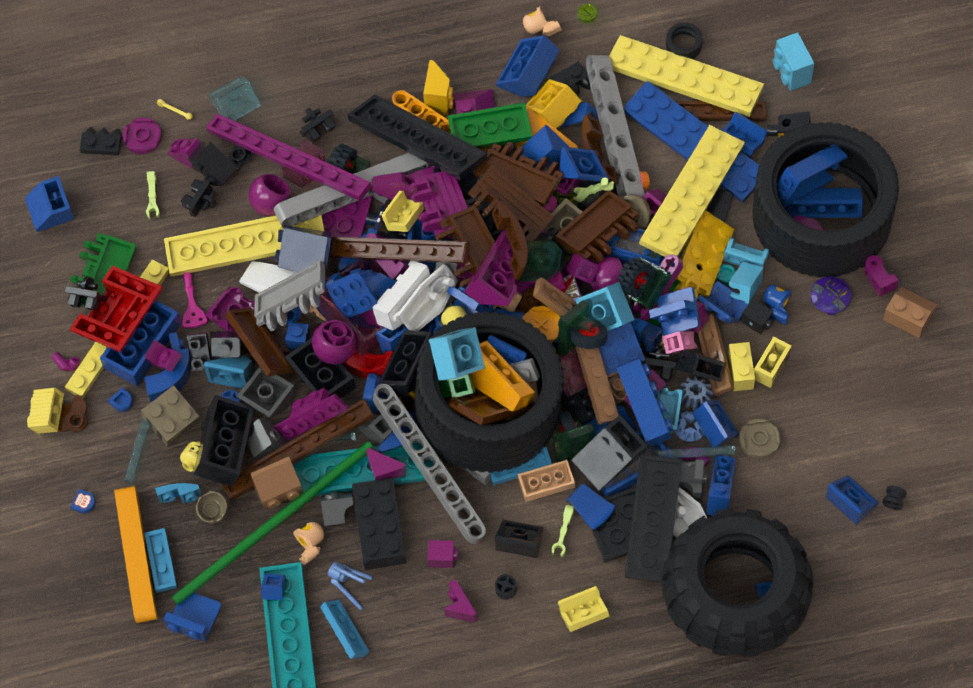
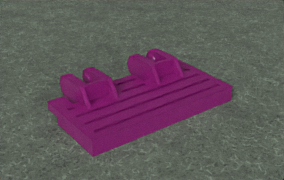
(440, 198)

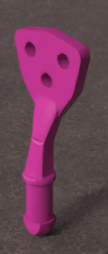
(192, 307)

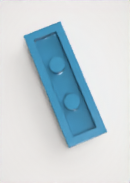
(541, 460)
(160, 560)
(344, 629)

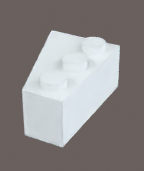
(395, 298)

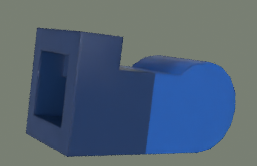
(647, 334)

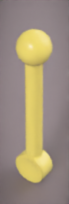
(188, 116)

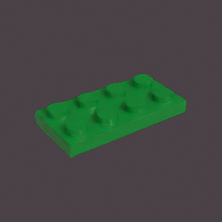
(492, 126)

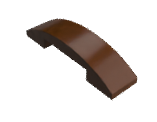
(590, 135)
(506, 220)

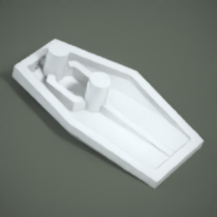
(263, 275)
(428, 299)
(687, 512)

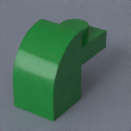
(457, 386)

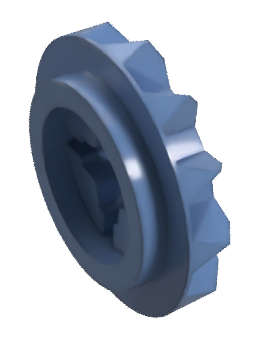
(688, 434)

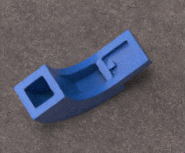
(161, 382)

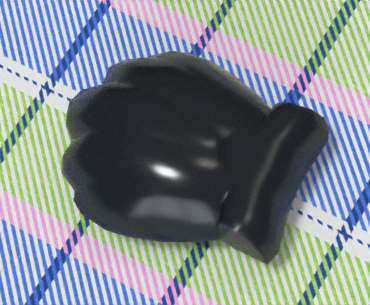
(239, 157)

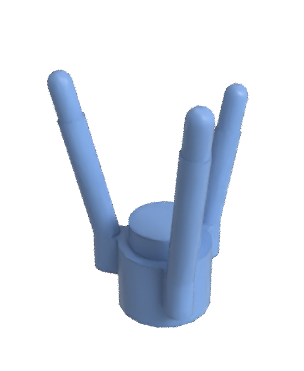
(340, 573)

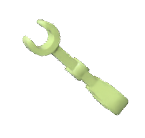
(593, 189)
(152, 206)
(568, 514)

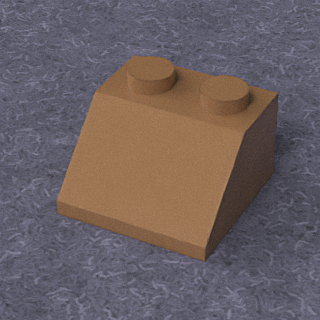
(909, 311)
(276, 483)

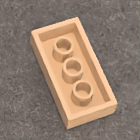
(546, 480)

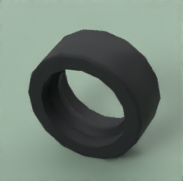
(684, 28)

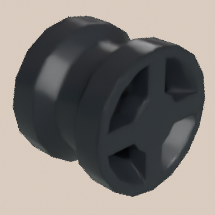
(894, 497)
(504, 582)

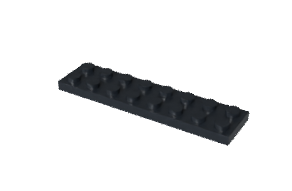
(417, 137)

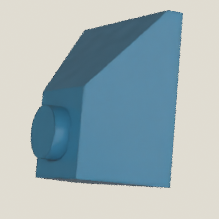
(229, 371)

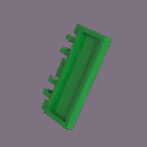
(112, 253)

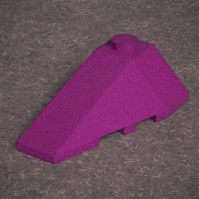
(494, 278)

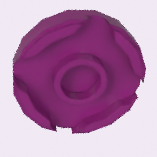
(142, 135)

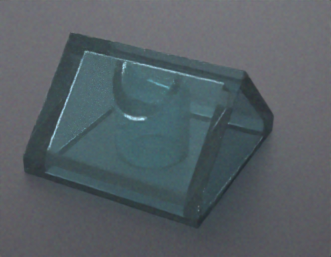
(235, 98)

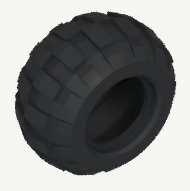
(727, 626)

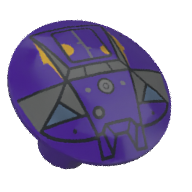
(830, 295)

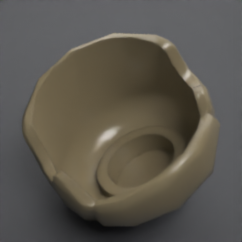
(211, 507)

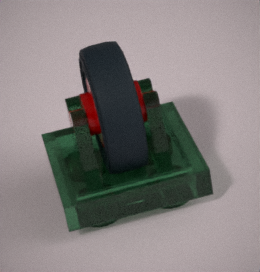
(579, 331)
(570, 437)

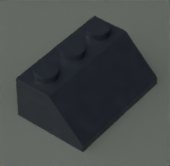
(403, 364)
(319, 374)

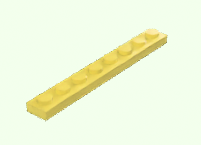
(91, 365)

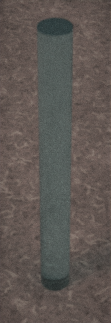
(136, 451)
(694, 452)

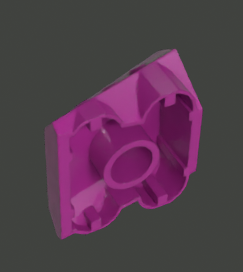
(229, 300)

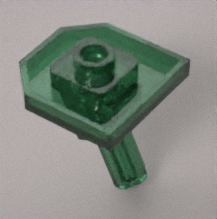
(542, 260)

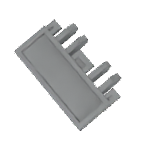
(289, 293)

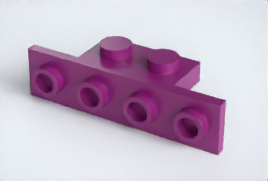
(310, 412)

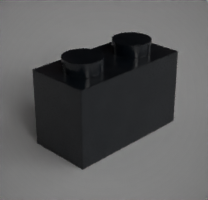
(211, 163)

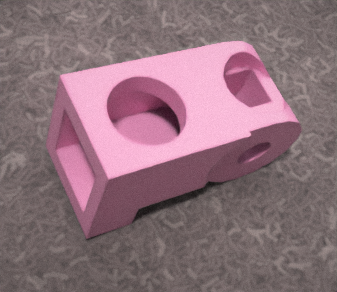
(679, 341)

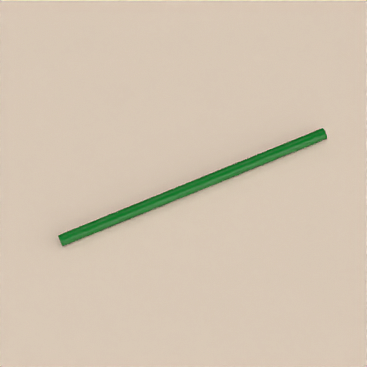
(271, 524)

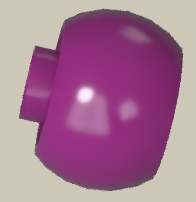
(267, 192)
(606, 273)
(334, 342)

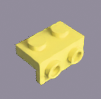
(402, 213)
(583, 609)

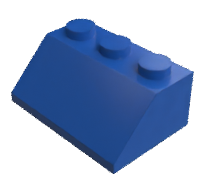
(528, 66)

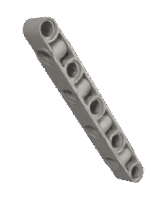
(614, 125)

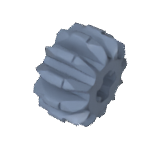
(703, 393)

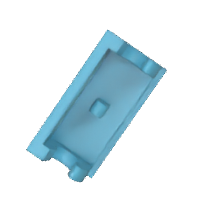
(739, 253)
(747, 280)
(672, 404)

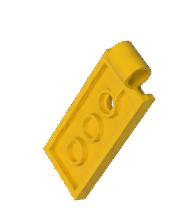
(707, 249)

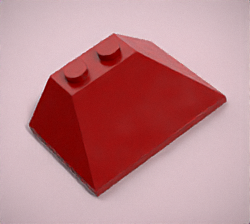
(122, 312)

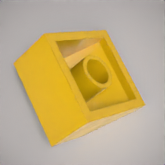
(437, 90)
(554, 102)

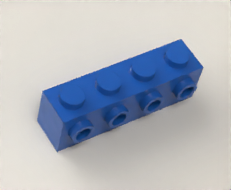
(828, 204)
(645, 403)

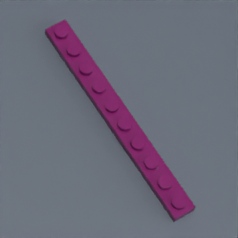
(289, 157)

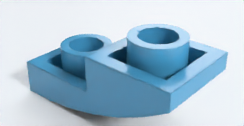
(186, 491)

